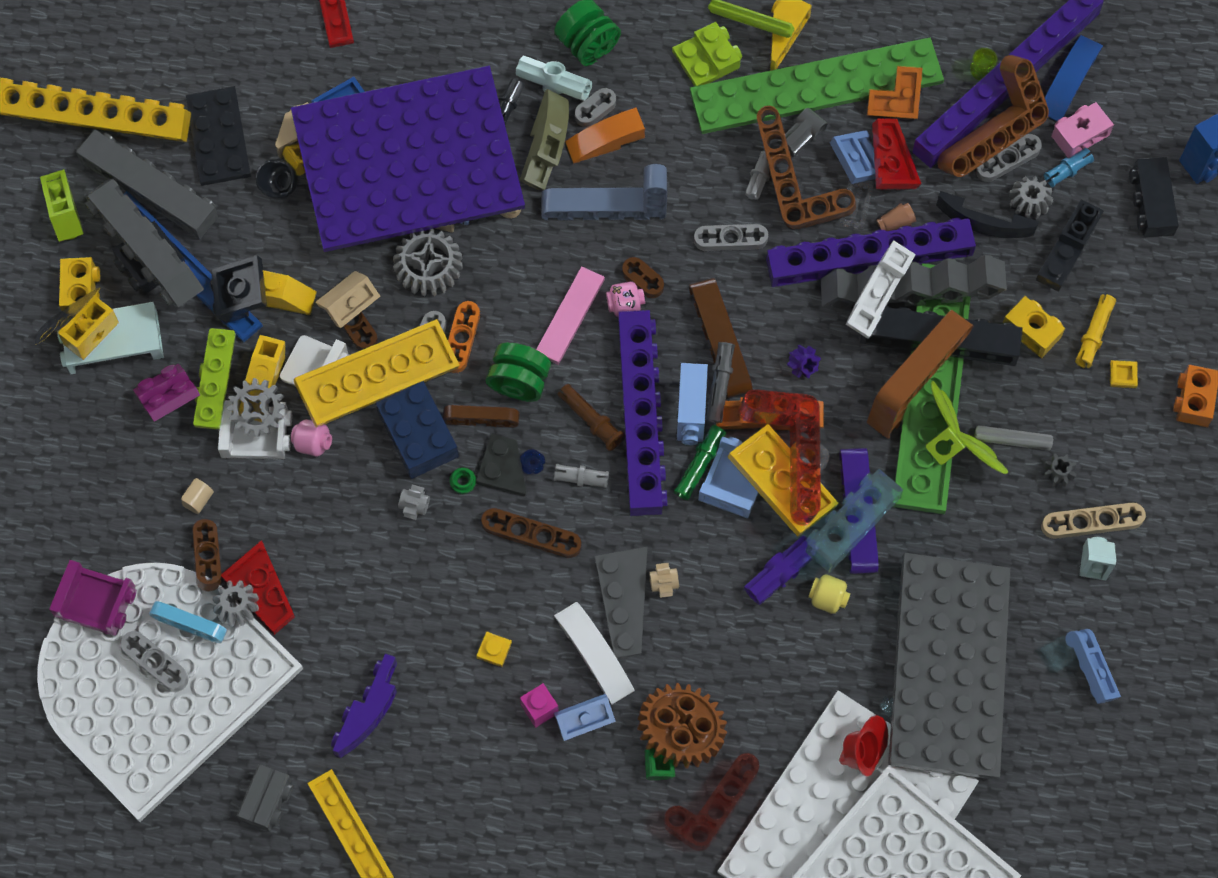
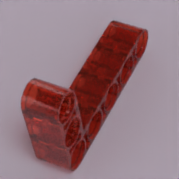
(799, 446)

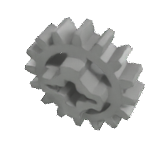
(247, 415)

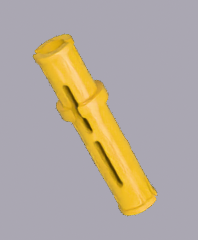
(1092, 339)

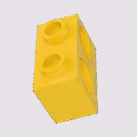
(74, 287)

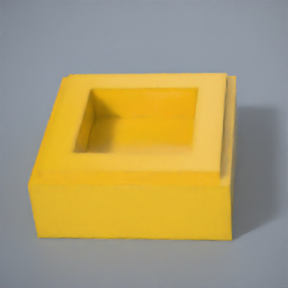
(1123, 374)

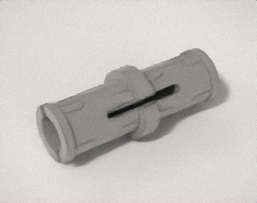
(581, 476)

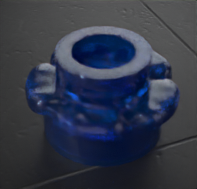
(530, 455)

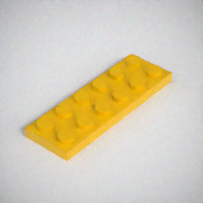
(376, 373)

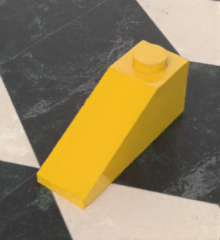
(791, 11)

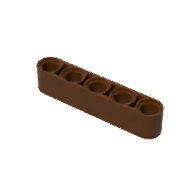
(717, 329)

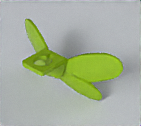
(959, 438)

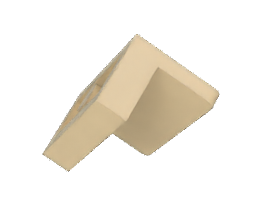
(348, 298)

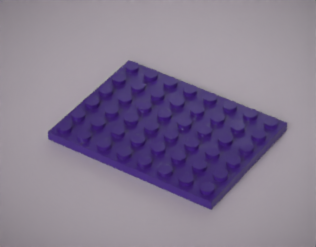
(407, 158)

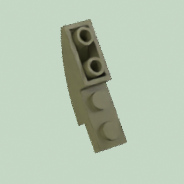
(548, 141)

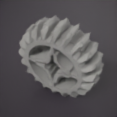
(448, 266)

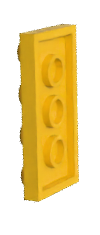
(766, 465)

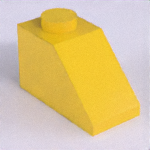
(288, 293)

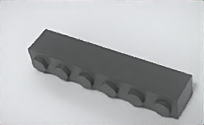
(148, 184)

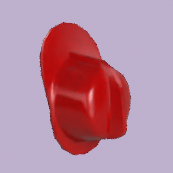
(865, 747)

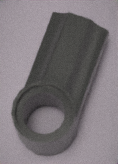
(805, 129)

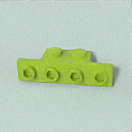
(214, 378)

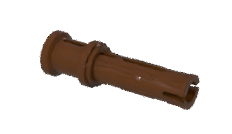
(598, 424)

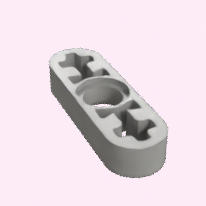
(1026, 155)
(736, 229)
(164, 679)

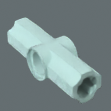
(554, 77)

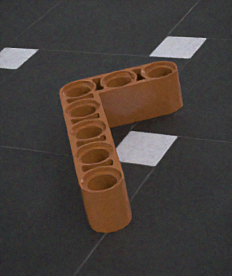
(1025, 114)
(789, 179)
(916, 371)

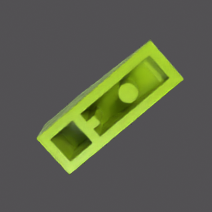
(61, 206)

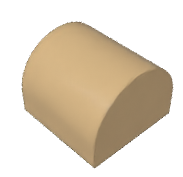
(196, 496)

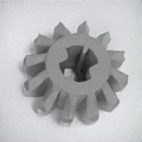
(1026, 204)
(232, 593)

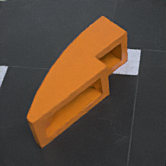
(606, 136)

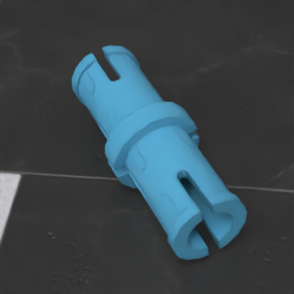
(1068, 167)

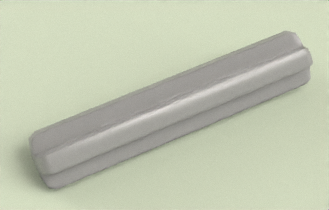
(1013, 437)

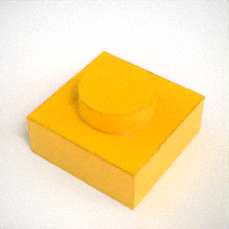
(494, 649)

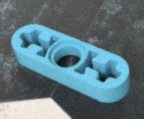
(188, 622)

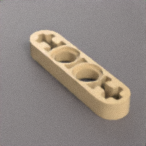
(1094, 525)

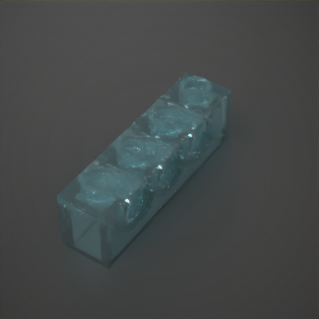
(831, 553)

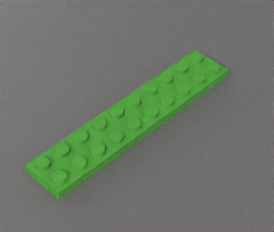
(811, 85)
(917, 471)

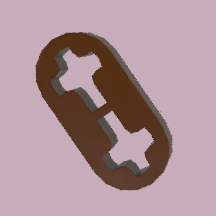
(647, 273)

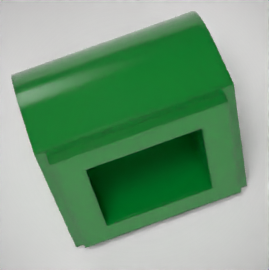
(655, 767)

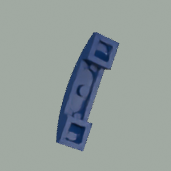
(1071, 76)

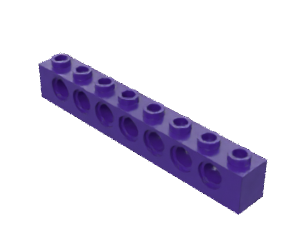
(783, 273)
(633, 325)

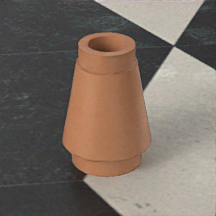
(899, 216)

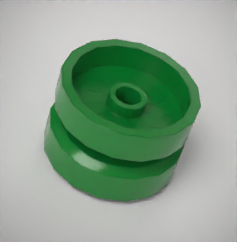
(518, 371)

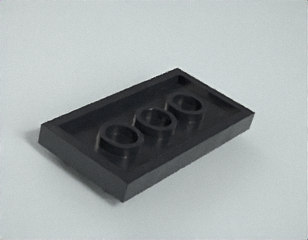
(218, 136)

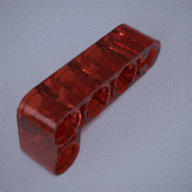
(719, 800)

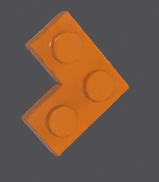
(902, 101)

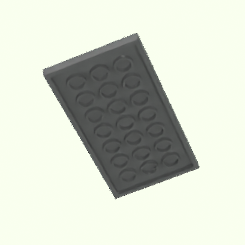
(950, 667)

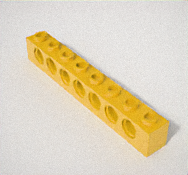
(175, 127)

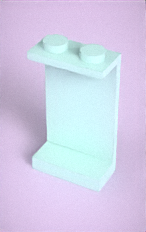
(134, 335)

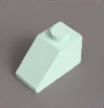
(1097, 558)

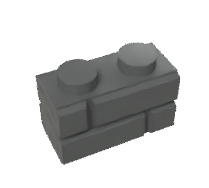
(264, 798)

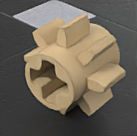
(664, 580)

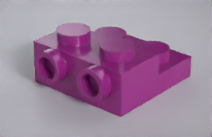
(165, 391)

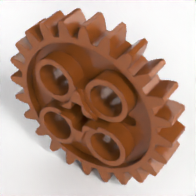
(682, 725)

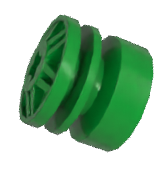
(587, 32)

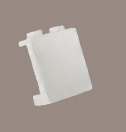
(236, 444)

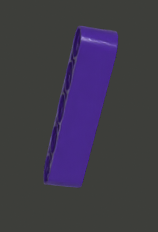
(854, 468)

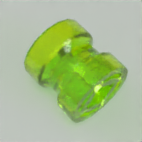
(983, 62)

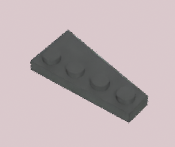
(623, 594)

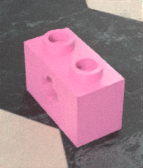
(1082, 129)

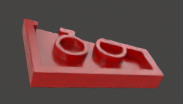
(892, 157)
(257, 570)

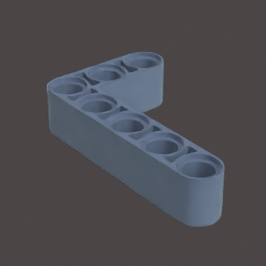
(610, 202)

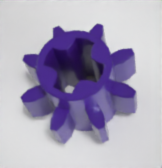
(803, 361)

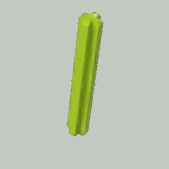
(751, 18)

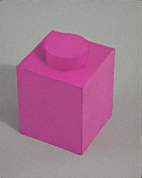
(539, 705)

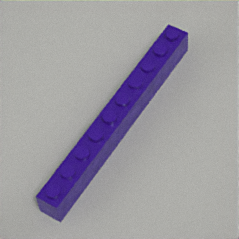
(991, 90)

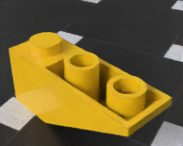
(264, 365)

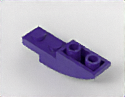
(364, 717)

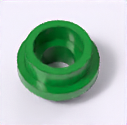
(459, 473)

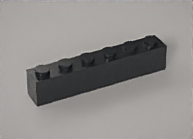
(986, 342)

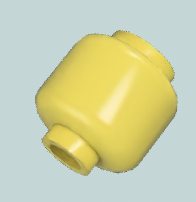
(829, 594)

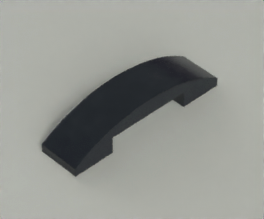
(985, 224)

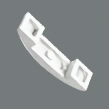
(879, 289)
(595, 652)

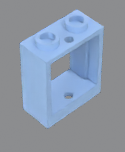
(692, 403)

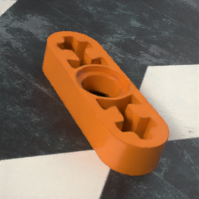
(473, 321)

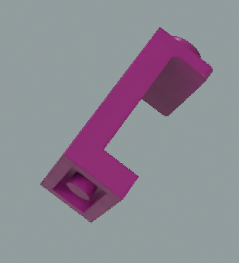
(92, 599)

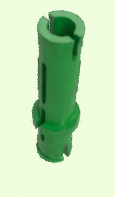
(703, 456)

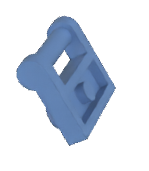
(855, 155)

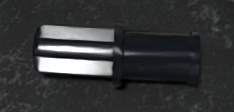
(510, 97)

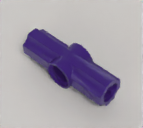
(778, 571)

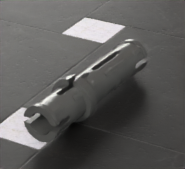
(722, 371)

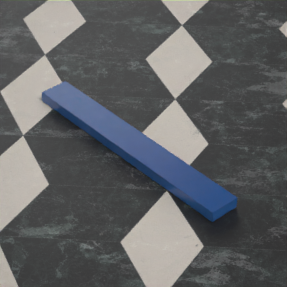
(243, 327)

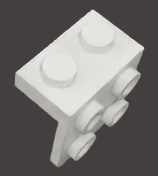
(310, 355)

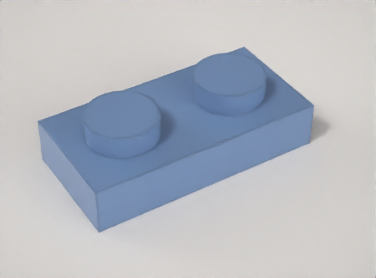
(584, 717)

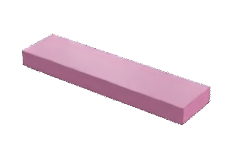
(570, 314)

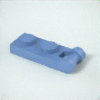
(1093, 665)

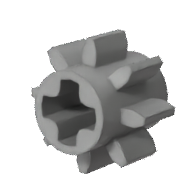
(414, 502)

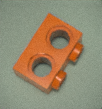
(1202, 397)

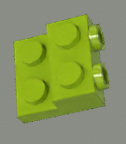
(708, 55)

